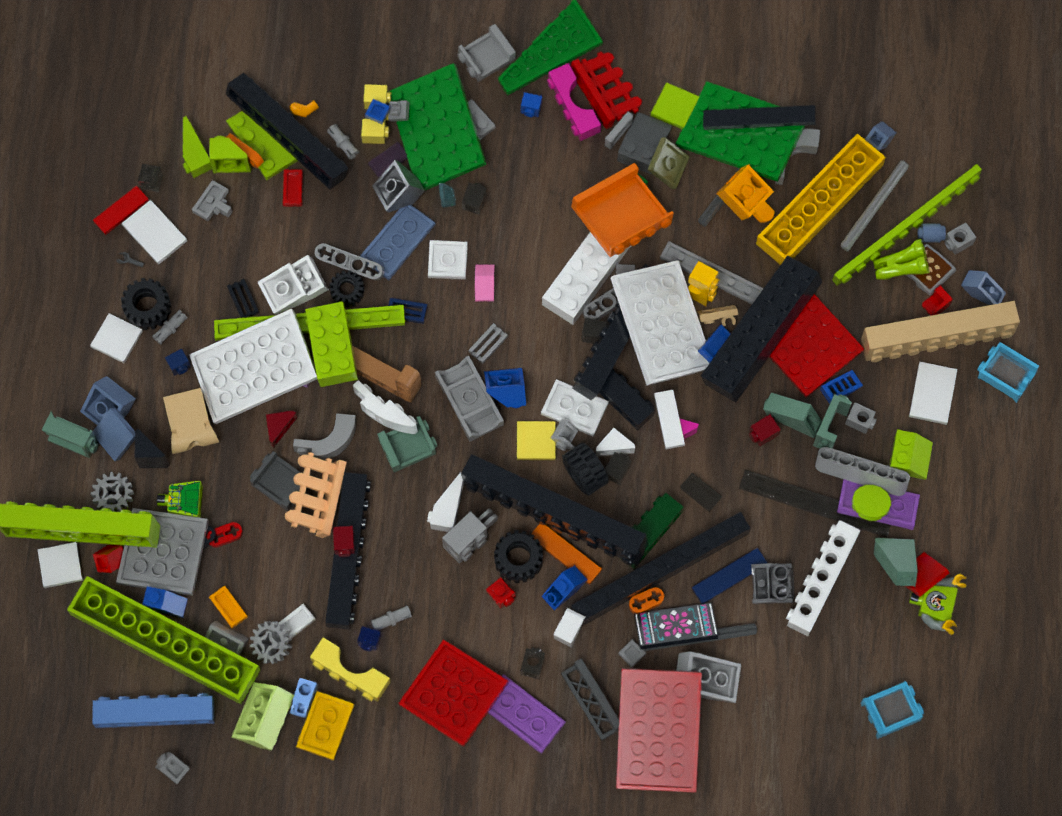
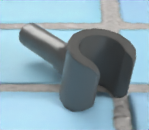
(129, 260)

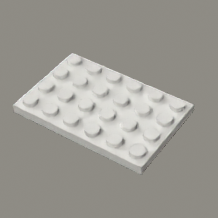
(661, 321)
(253, 366)

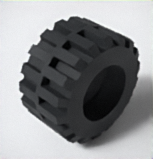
(141, 290)
(585, 469)
(513, 541)

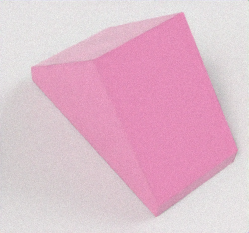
(484, 282)

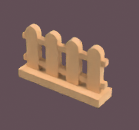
(330, 488)

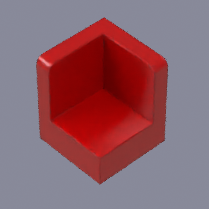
(937, 302)
(108, 558)

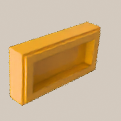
(228, 607)

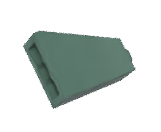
(793, 414)
(897, 559)

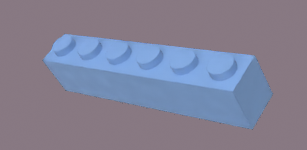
(153, 711)

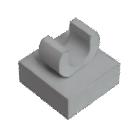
(398, 111)

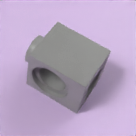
(963, 232)
(859, 410)

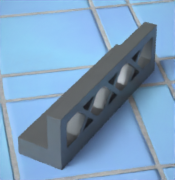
(597, 694)

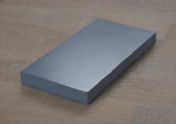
(398, 240)

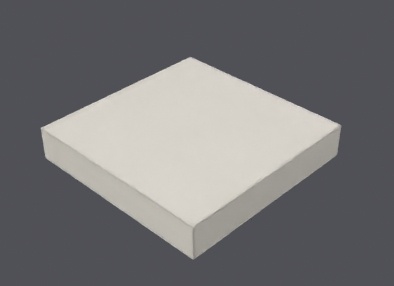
(447, 259)
(116, 338)
(60, 565)

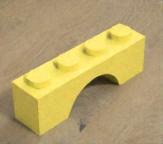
(370, 683)

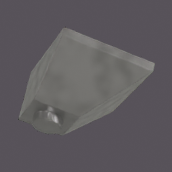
(397, 187)

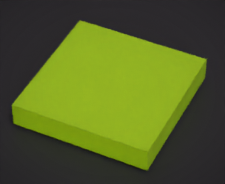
(674, 106)

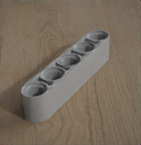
(862, 471)

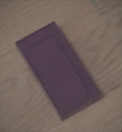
(386, 158)

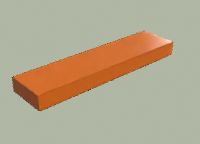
(565, 552)

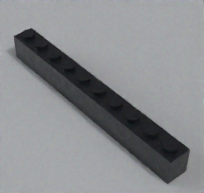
(662, 568)

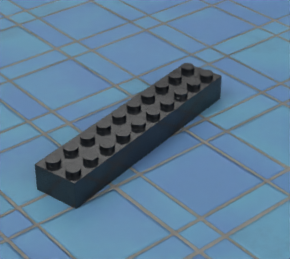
(554, 510)

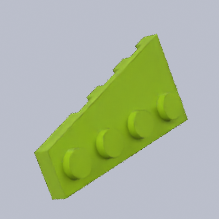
(273, 154)

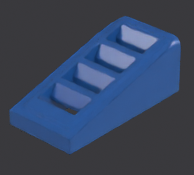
(825, 389)

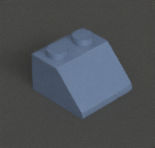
(104, 396)

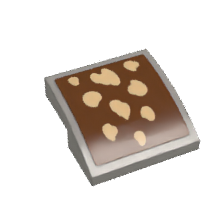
(939, 271)

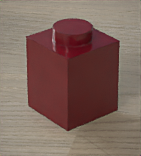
(764, 430)
(343, 541)

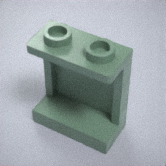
(839, 404)
(406, 448)

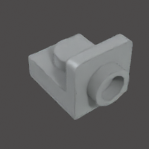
(171, 767)

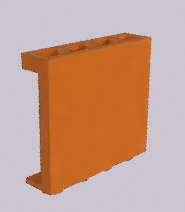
(621, 211)

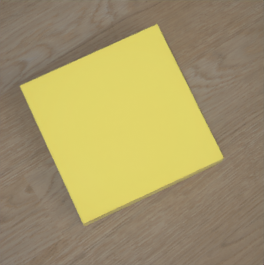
(535, 440)

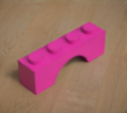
(583, 121)

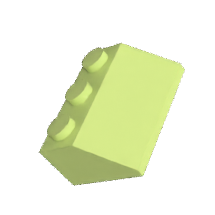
(263, 715)

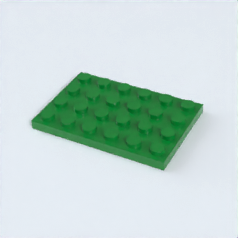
(439, 129)
(761, 147)

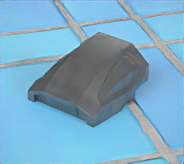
(772, 583)

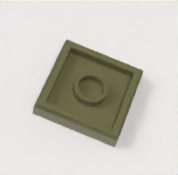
(668, 163)

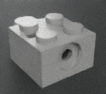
(468, 535)

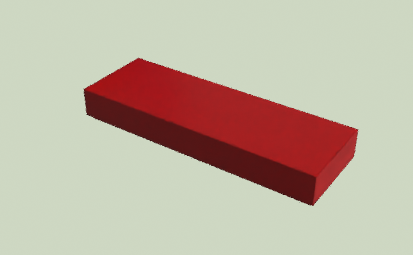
(121, 210)

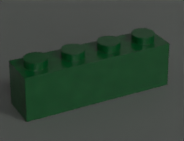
(658, 521)

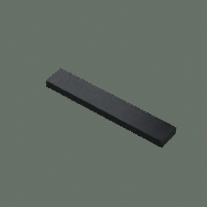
(759, 117)

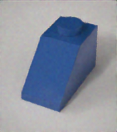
(165, 602)

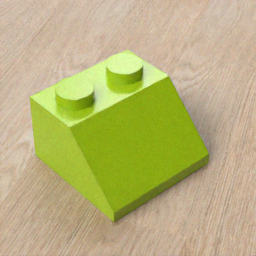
(227, 156)
(911, 454)

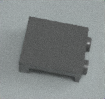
(275, 480)

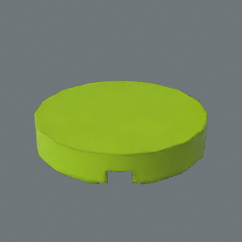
(871, 502)

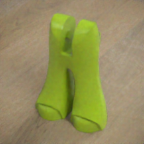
(906, 262)

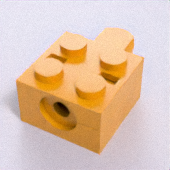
(747, 195)

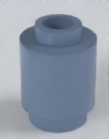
(931, 233)

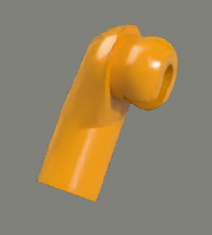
(303, 110)

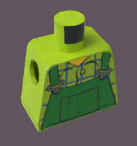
(183, 499)

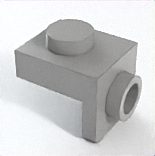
(564, 435)

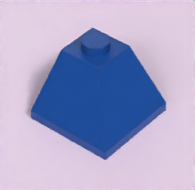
(506, 386)

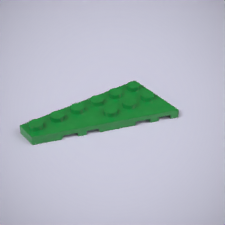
(557, 45)

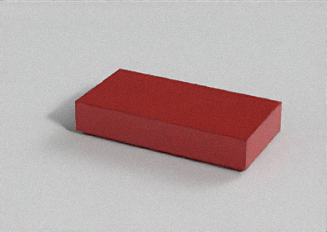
(292, 187)

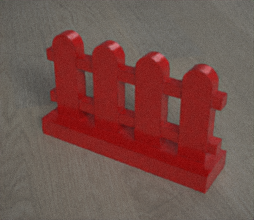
(598, 97)

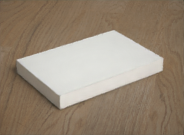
(154, 232)
(933, 393)
(575, 408)

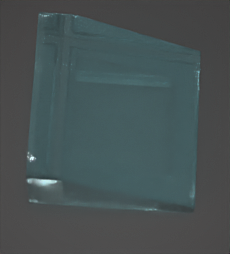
(446, 195)

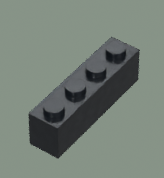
(626, 400)

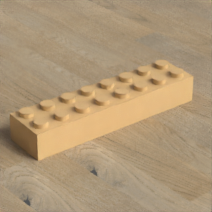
(940, 331)

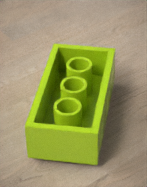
(331, 344)

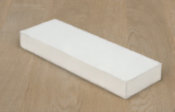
(669, 419)

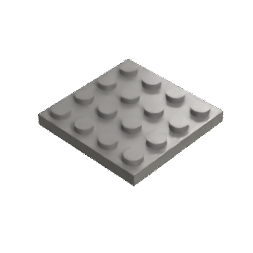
(174, 561)

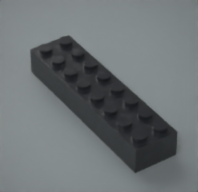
(761, 328)

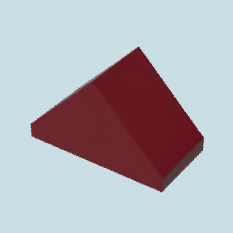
(279, 424)

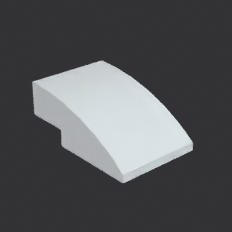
(293, 285)

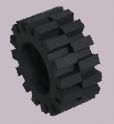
(347, 278)

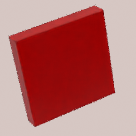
(928, 574)

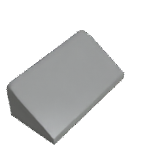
(226, 637)

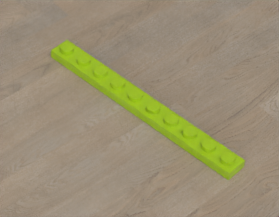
(902, 229)
(357, 319)

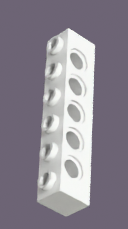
(805, 623)

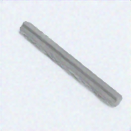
(874, 205)

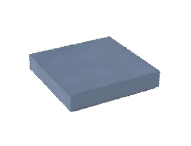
(114, 434)

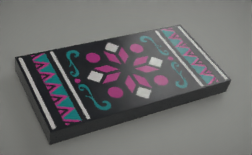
(676, 626)

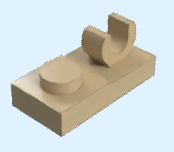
(710, 315)

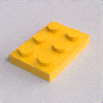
(325, 725)

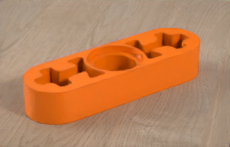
(253, 157)

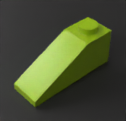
(194, 154)

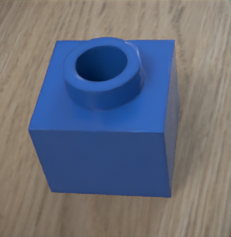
(531, 105)

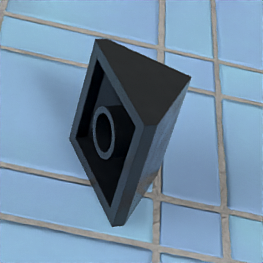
(147, 454)

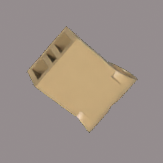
(189, 421)

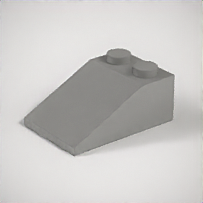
(719, 676)

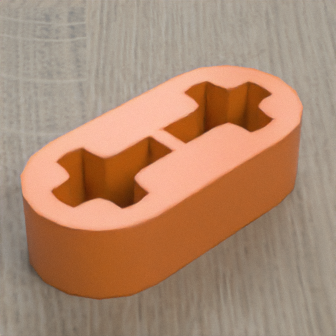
(644, 596)

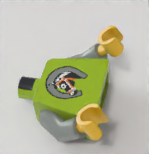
(938, 603)

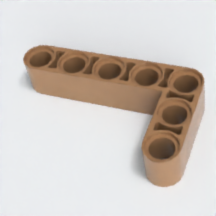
(402, 384)

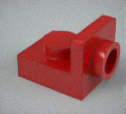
(501, 593)

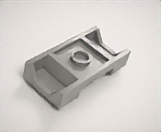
(469, 399)

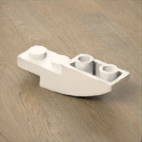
(386, 413)

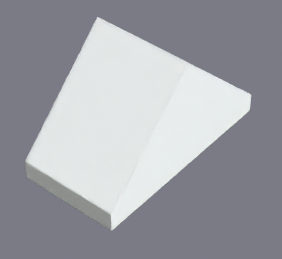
(615, 443)
(569, 627)

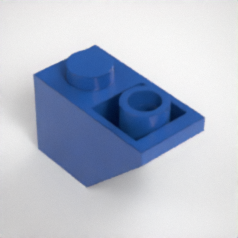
(564, 587)

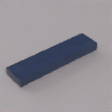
(727, 576)

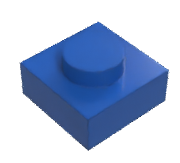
(377, 111)

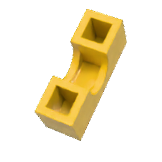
(703, 283)

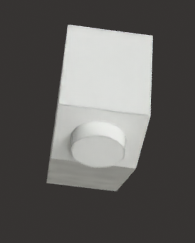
(446, 508)

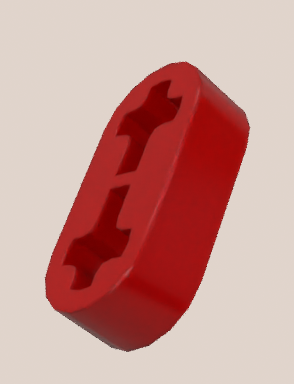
(226, 539)

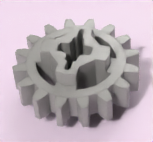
(107, 487)
(275, 635)

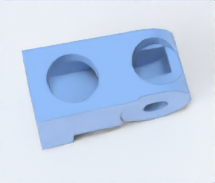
(303, 697)

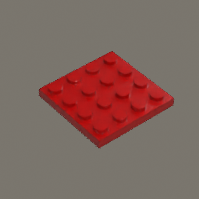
(814, 348)
(453, 693)

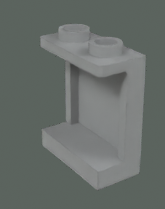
(486, 54)

